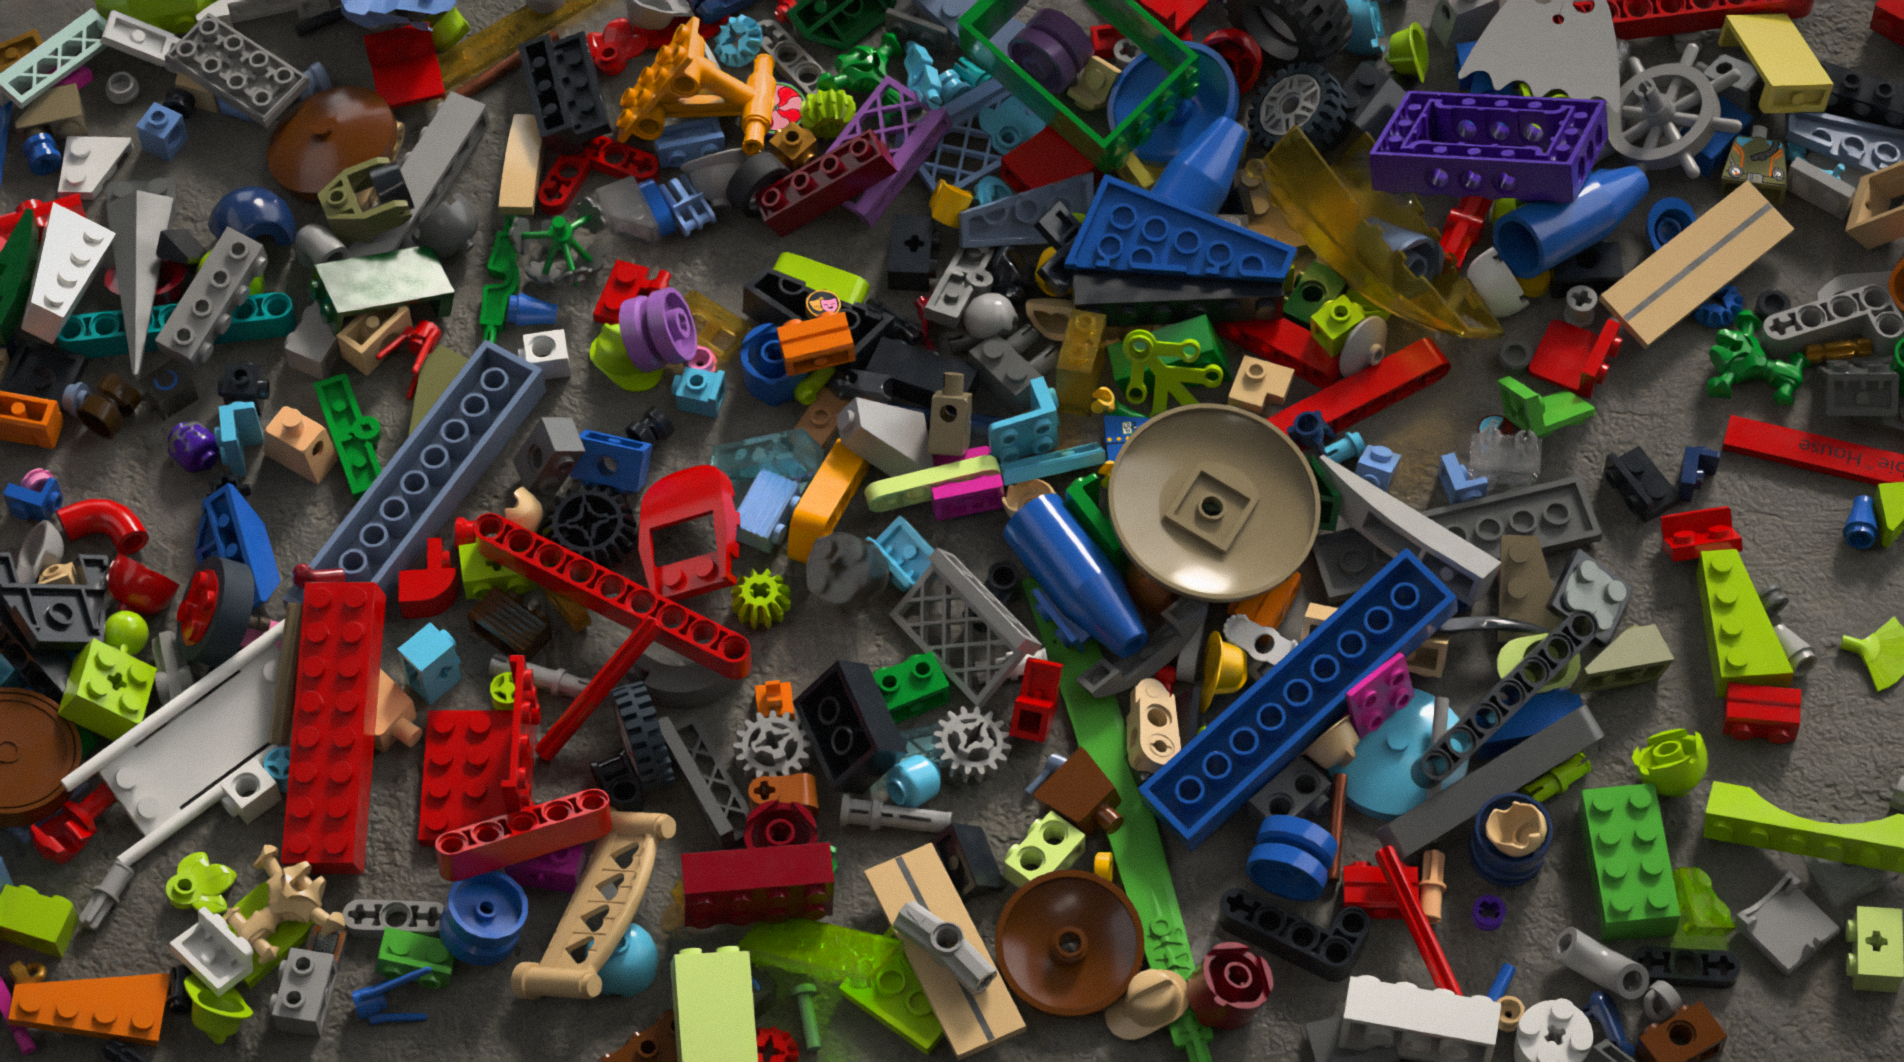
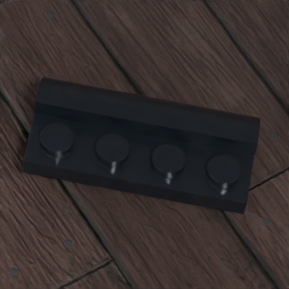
(564, 92)

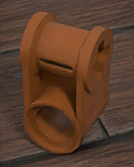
(786, 788)

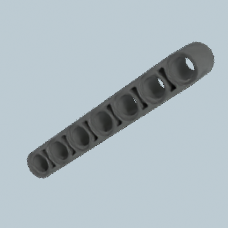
(1496, 777)

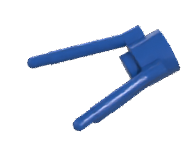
(372, 1000)

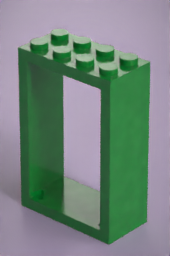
(1134, 23)

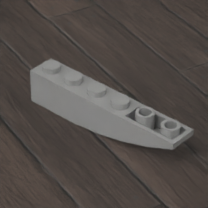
(1397, 526)

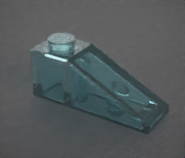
(785, 453)

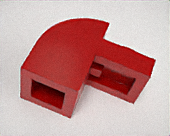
(429, 590)
(1037, 701)

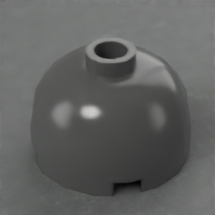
(449, 228)

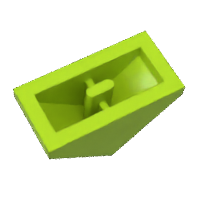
(1889, 511)

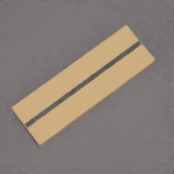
(1696, 264)
(966, 1019)

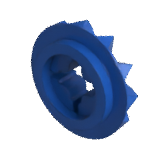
(1723, 315)

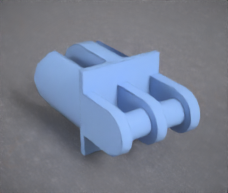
(686, 205)

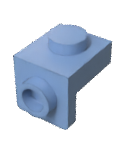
(1378, 466)

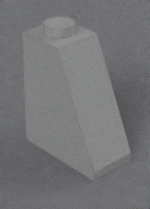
(885, 436)

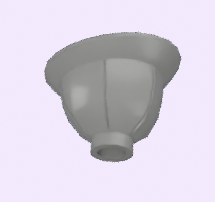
(713, 173)

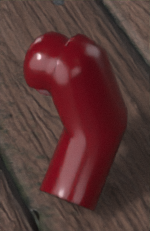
(303, 573)

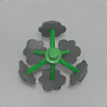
(559, 236)

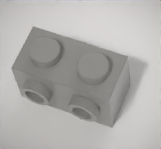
(304, 992)

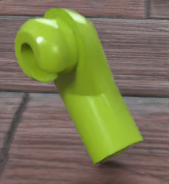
(808, 388)

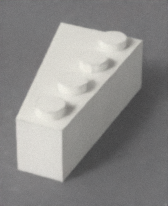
(65, 267)

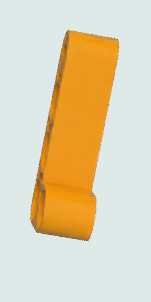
(825, 500)

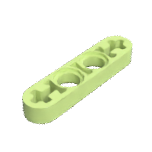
(917, 486)

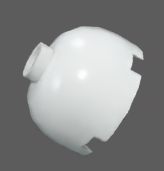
(1496, 285)

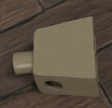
(949, 432)

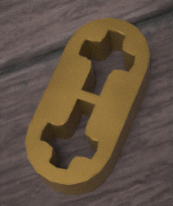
(571, 612)

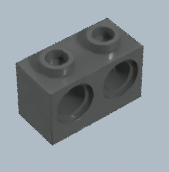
(1283, 796)

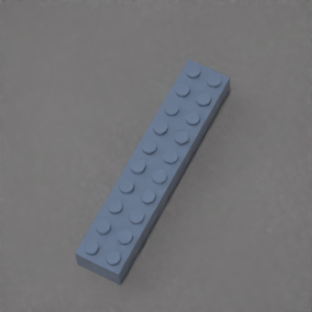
(432, 470)

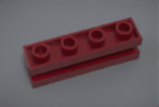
(825, 183)

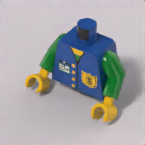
(1117, 426)

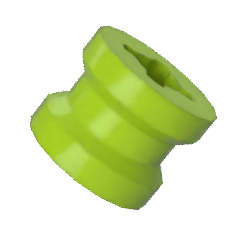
(502, 687)

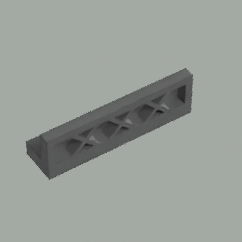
(683, 761)

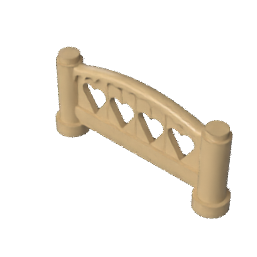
(558, 972)

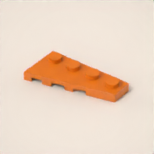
(98, 1007)

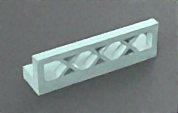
(53, 53)

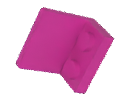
(966, 497)
(1379, 695)

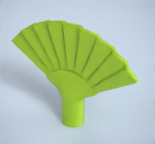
(1881, 653)

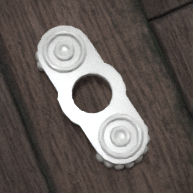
(1244, 633)

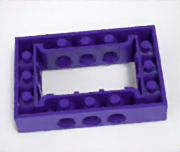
(1433, 133)

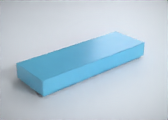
(1052, 463)

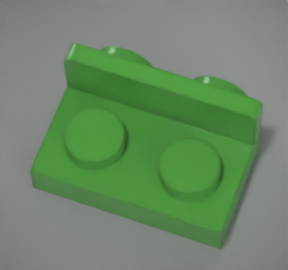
(408, 951)

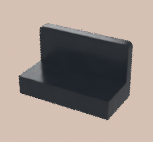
(968, 860)

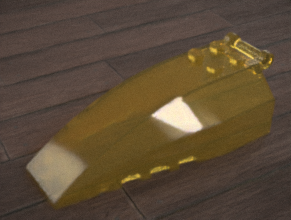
(1330, 214)

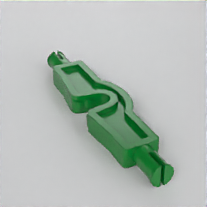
(496, 296)

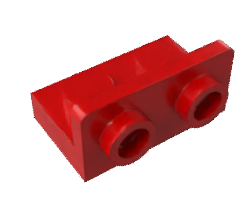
(1696, 531)

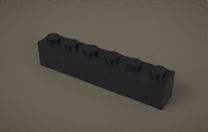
(1165, 299)

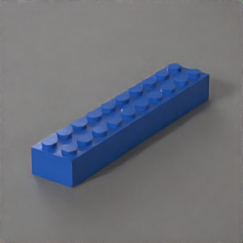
(1296, 700)

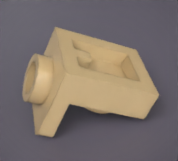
(1095, 84)

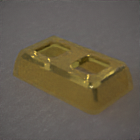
(719, 320)

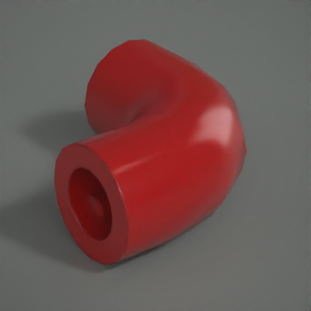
(106, 518)

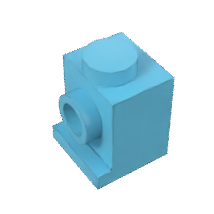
(699, 391)

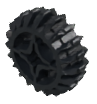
(609, 520)

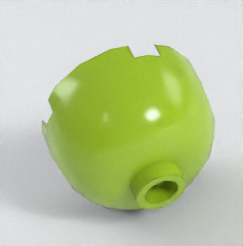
(1672, 762)

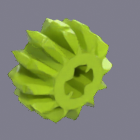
(827, 113)
(760, 599)

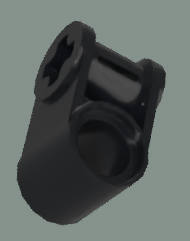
(618, 780)

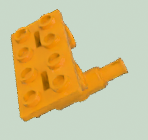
(675, 78)

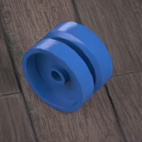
(1291, 858)
(483, 918)

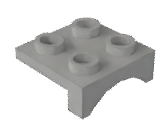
(1787, 925)

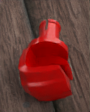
(69, 833)

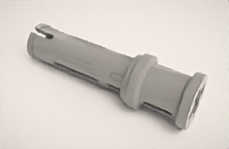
(875, 820)

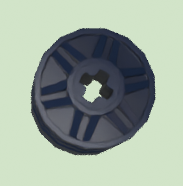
(1493, 864)

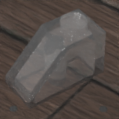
(628, 212)

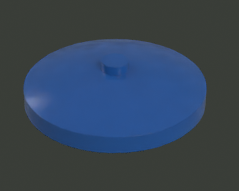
(1215, 98)

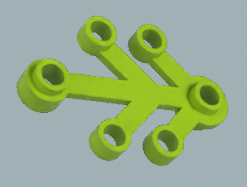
(1165, 376)

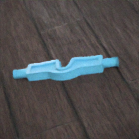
(922, 77)

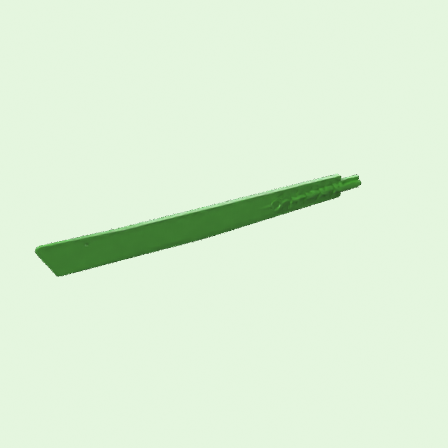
(1137, 843)

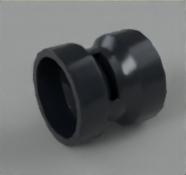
(652, 428)

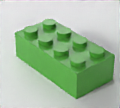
(1628, 862)

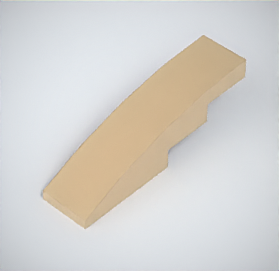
(521, 167)

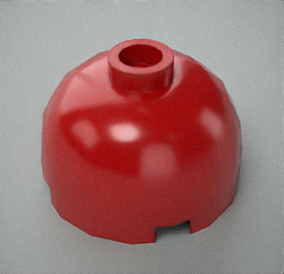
(1239, 52)
(139, 587)

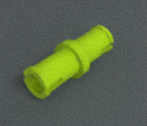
(1558, 778)

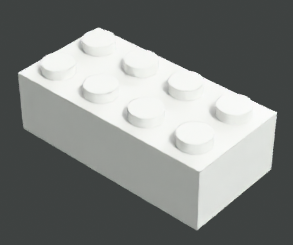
(1419, 1021)

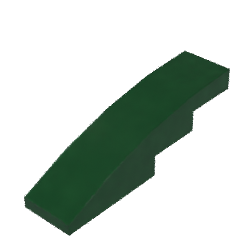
(17, 268)

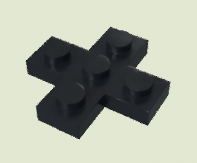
(1060, 231)

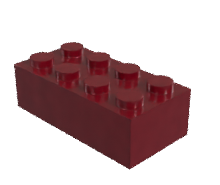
(757, 885)

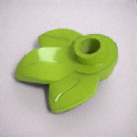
(204, 884)

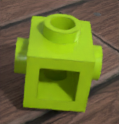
(1335, 323)

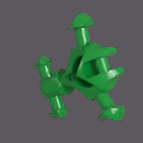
(864, 70)
(1741, 359)

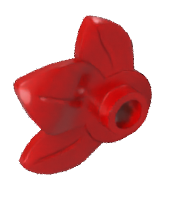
(616, 46)

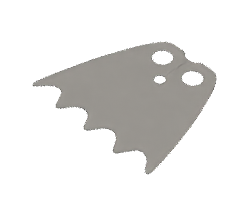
(1547, 56)

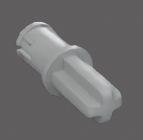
(105, 895)

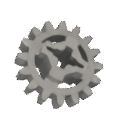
(776, 733)
(980, 755)

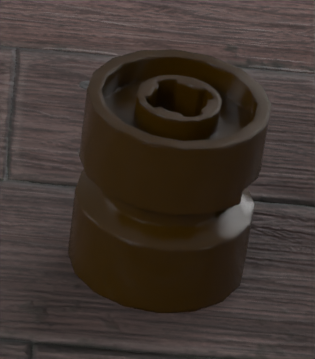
(106, 409)

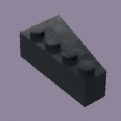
(781, 298)

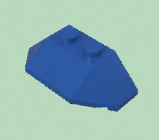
(238, 534)

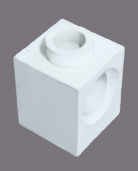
(551, 344)
(250, 778)

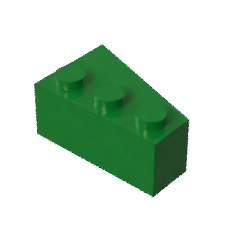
(1198, 328)

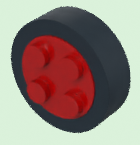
(217, 611)

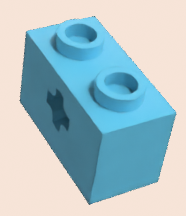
(430, 663)

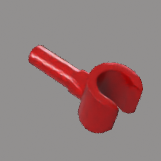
(1167, 677)

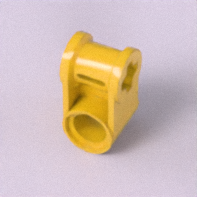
(948, 202)

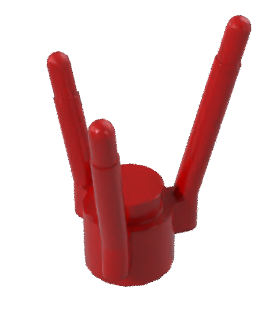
(420, 342)

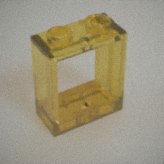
(1081, 362)

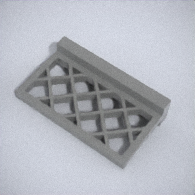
(985, 606)

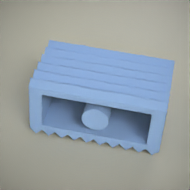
(767, 510)

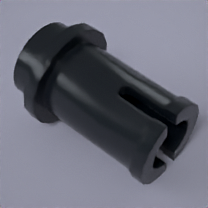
(179, 999)

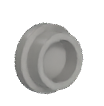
(122, 88)

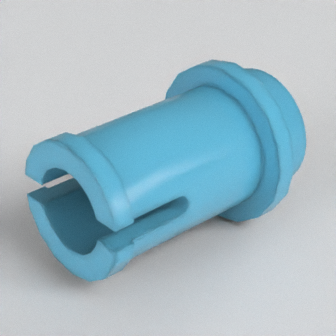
(1346, 448)

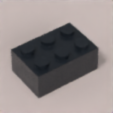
(850, 727)

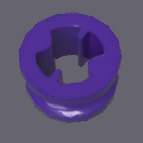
(1488, 903)

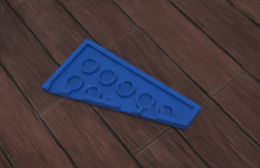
(1157, 236)

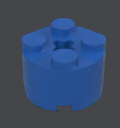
(764, 367)

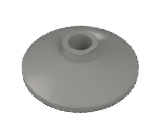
(1364, 346)

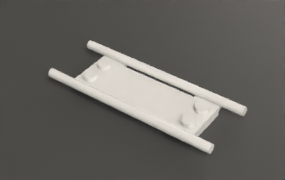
(191, 749)

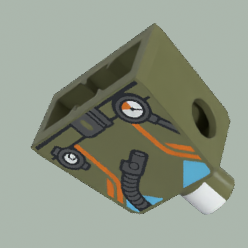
(1759, 162)

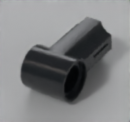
(1005, 594)

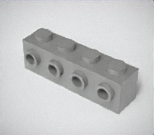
(212, 298)

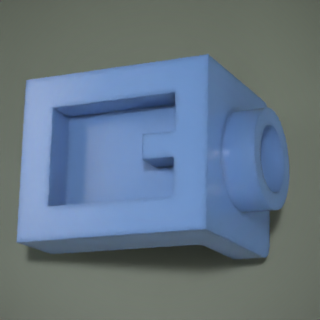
(1457, 482)

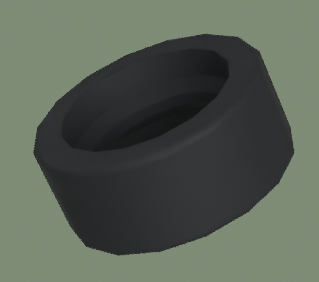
(751, 178)

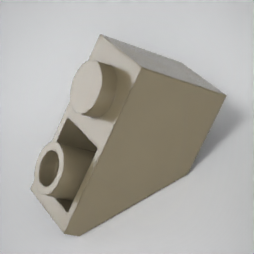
(55, 113)

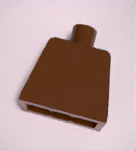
(1081, 795)

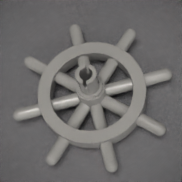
(1664, 114)

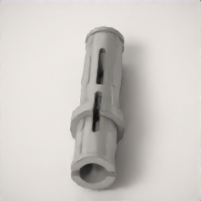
(551, 680)

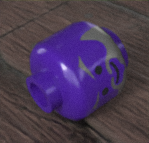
(193, 447)

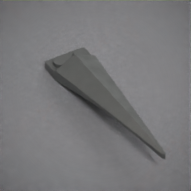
(137, 215)

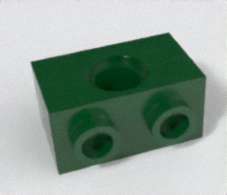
(1314, 284)

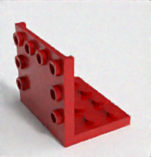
(479, 761)

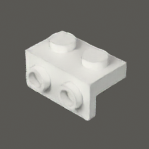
(214, 952)

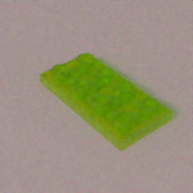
(822, 950)

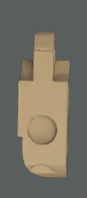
(1151, 726)

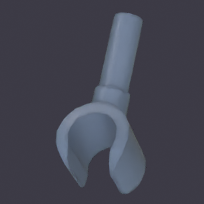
(1052, 764)

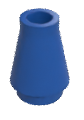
(528, 310)
(1861, 525)

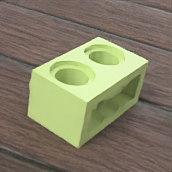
(1044, 855)

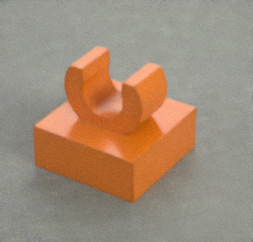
(775, 697)

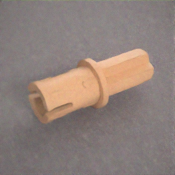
(1432, 885)

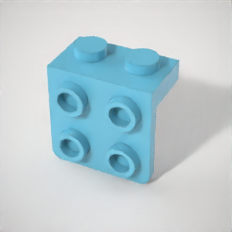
(1027, 432)

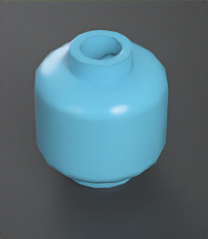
(913, 781)

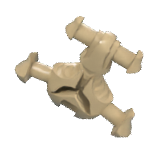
(291, 898)

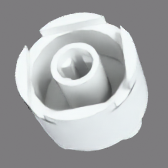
(1553, 1033)

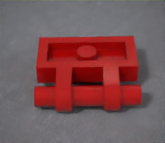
(624, 283)

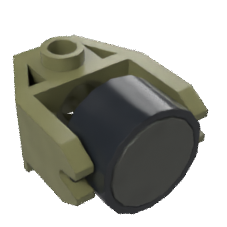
(344, 212)

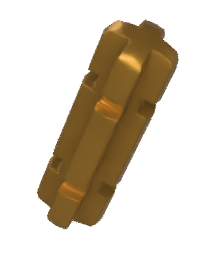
(1838, 350)

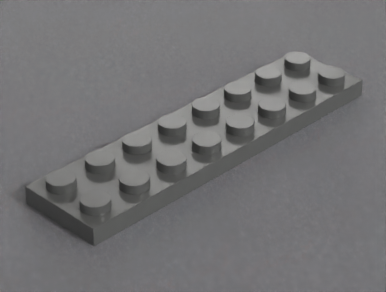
(1552, 511)

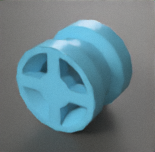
(952, 86)
(276, 764)

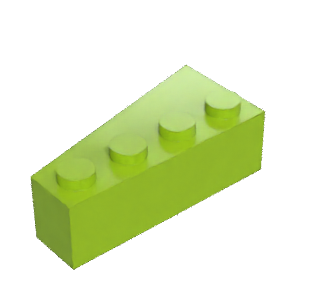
(1737, 626)

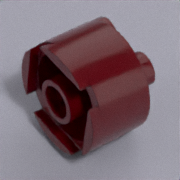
(779, 825)
(1229, 986)

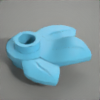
(1009, 122)

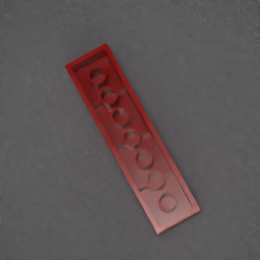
(334, 727)

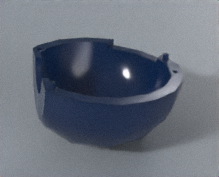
(254, 213)

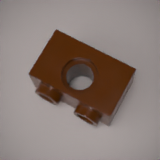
(1692, 1024)

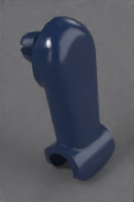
(1606, 1013)

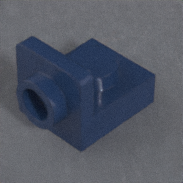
(1694, 464)

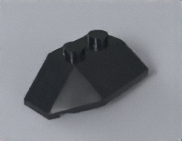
(1372, 99)

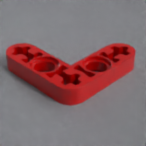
(585, 162)

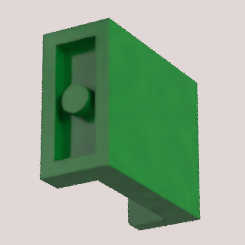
(1083, 501)

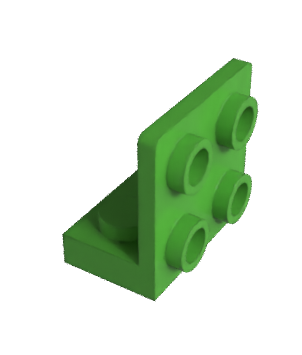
(1541, 414)

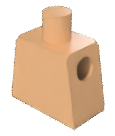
(300, 445)
(394, 716)

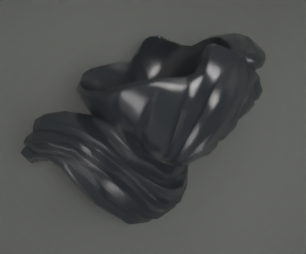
(1012, 275)

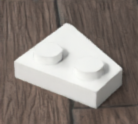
(90, 163)

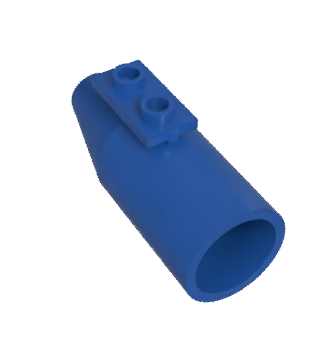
(1205, 168)
(1549, 233)
(1077, 578)

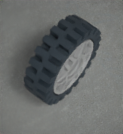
(1298, 97)
(642, 736)

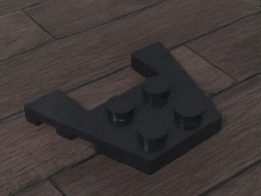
(58, 613)

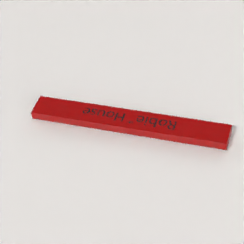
(1813, 452)

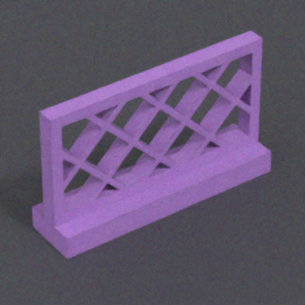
(907, 158)

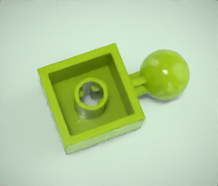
(107, 684)

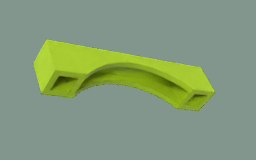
(1745, 818)

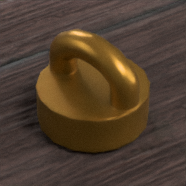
(20, 973)

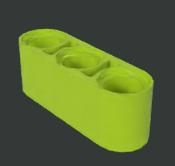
(822, 276)

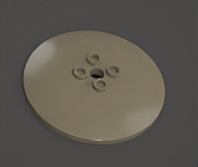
(1224, 459)

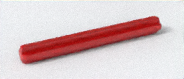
(598, 688)
(1416, 920)

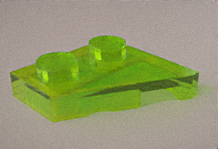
(1705, 911)

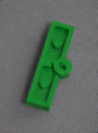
(350, 432)

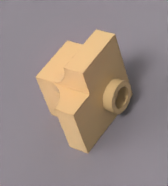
(1260, 385)

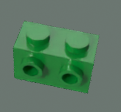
(913, 686)

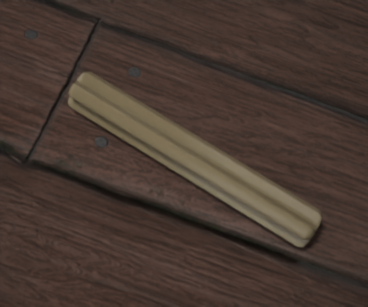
(286, 677)

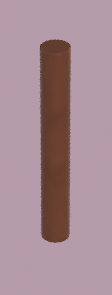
(1336, 821)

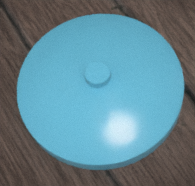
(1380, 773)

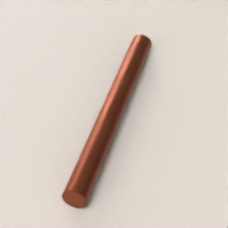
(495, 72)

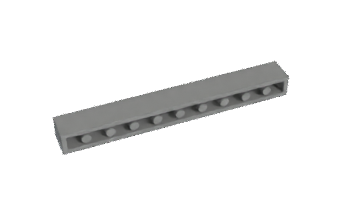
(428, 175)

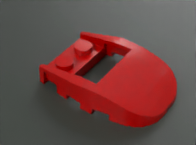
(679, 499)

